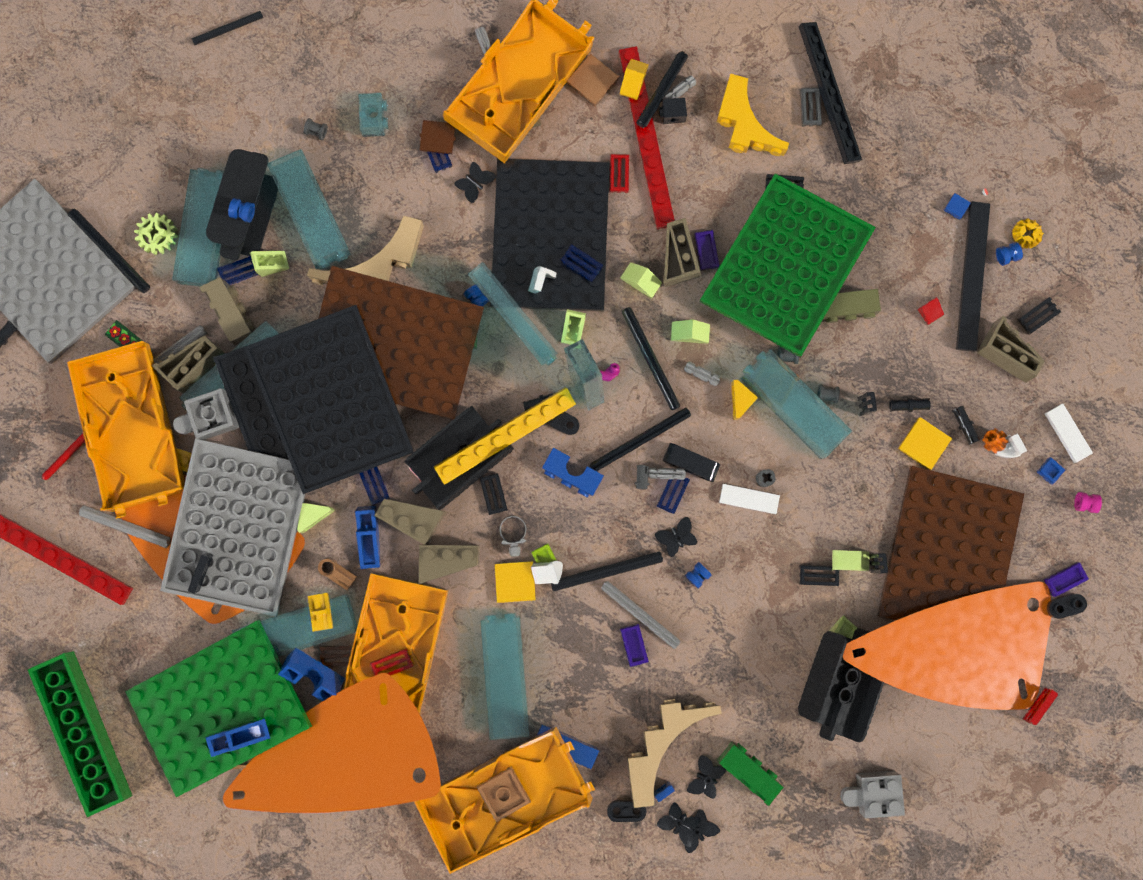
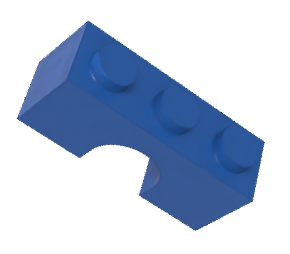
(586, 482)
(300, 664)

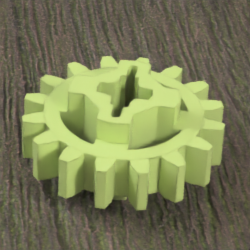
(153, 226)

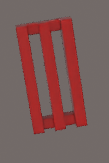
(619, 189)
(407, 658)
(1040, 706)

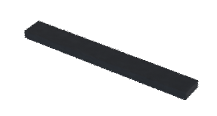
(830, 93)
(973, 276)

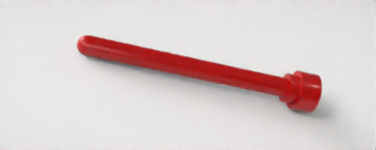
(64, 457)

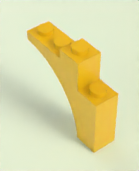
(747, 131)

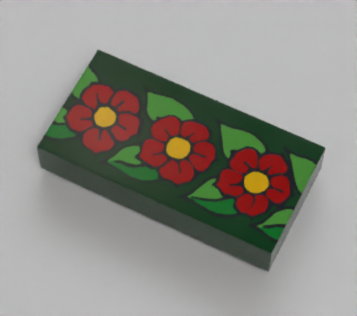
(121, 334)

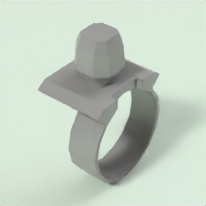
(514, 550)

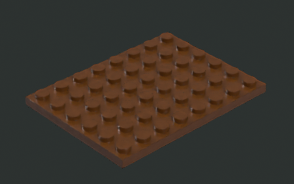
(416, 334)
(948, 542)

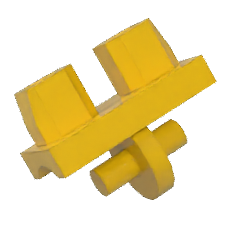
(320, 612)

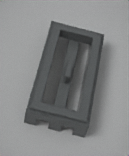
(810, 122)

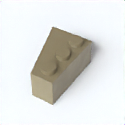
(680, 254)
(228, 310)
(1010, 352)
(189, 364)
(411, 519)
(443, 560)

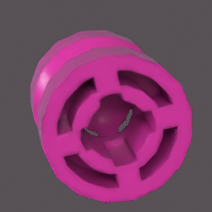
(1088, 502)

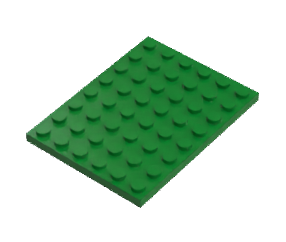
(787, 265)
(211, 693)

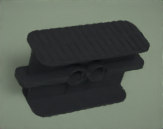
(244, 180)
(449, 440)
(822, 700)

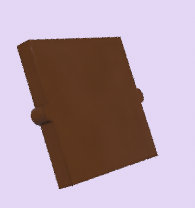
(437, 137)

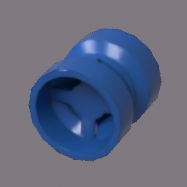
(241, 210)
(1012, 252)
(475, 296)
(694, 578)

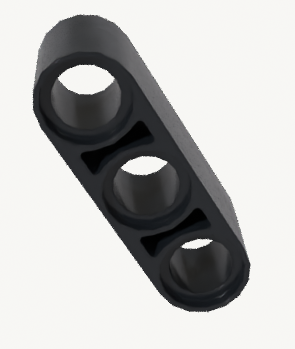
(691, 462)

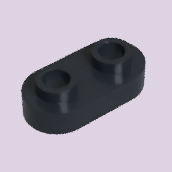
(561, 421)
(1067, 606)
(626, 811)

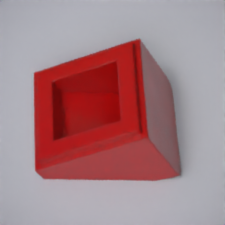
(931, 311)

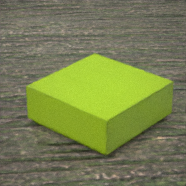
(543, 554)

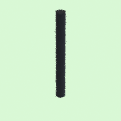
(227, 28)

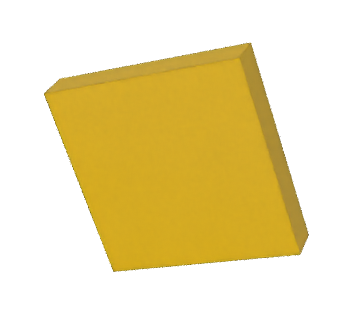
(924, 443)
(514, 582)

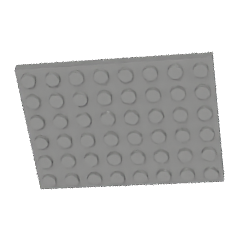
(53, 273)
(243, 513)

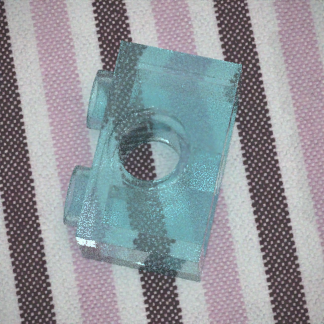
(367, 105)

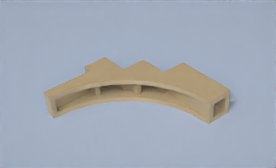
(398, 251)
(644, 767)

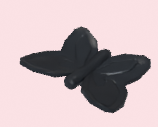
(473, 181)
(678, 538)
(708, 778)
(680, 823)
(704, 828)

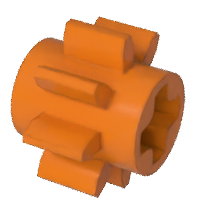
(995, 440)

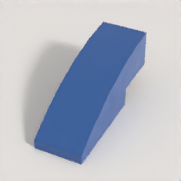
(368, 537)
(237, 737)
(583, 754)

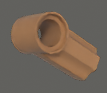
(338, 574)

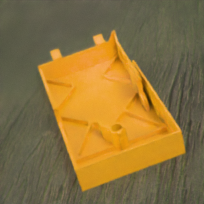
(519, 79)
(126, 427)
(394, 618)
(464, 825)

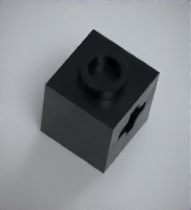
(673, 111)

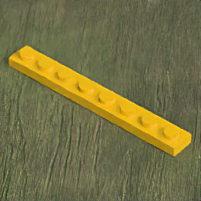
(504, 435)

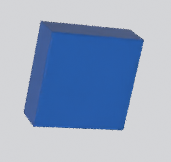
(957, 206)
(1050, 470)
(663, 791)

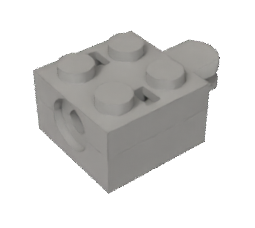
(206, 417)
(876, 796)

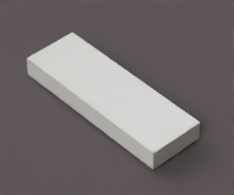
(1068, 433)
(749, 499)

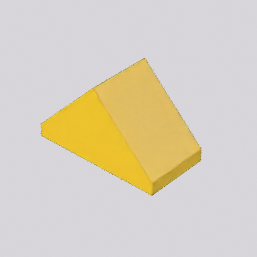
(633, 79)
(741, 398)

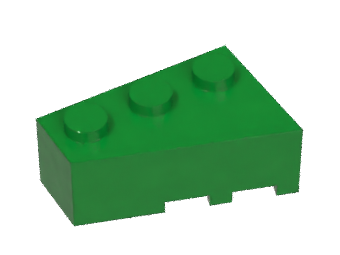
(750, 772)

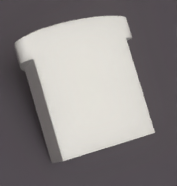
(538, 278)
(1013, 448)
(547, 572)

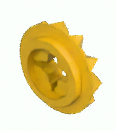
(1027, 241)

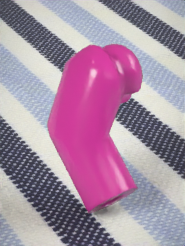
(611, 372)

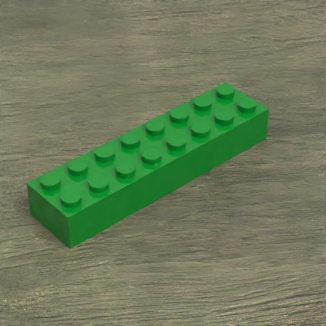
(80, 733)

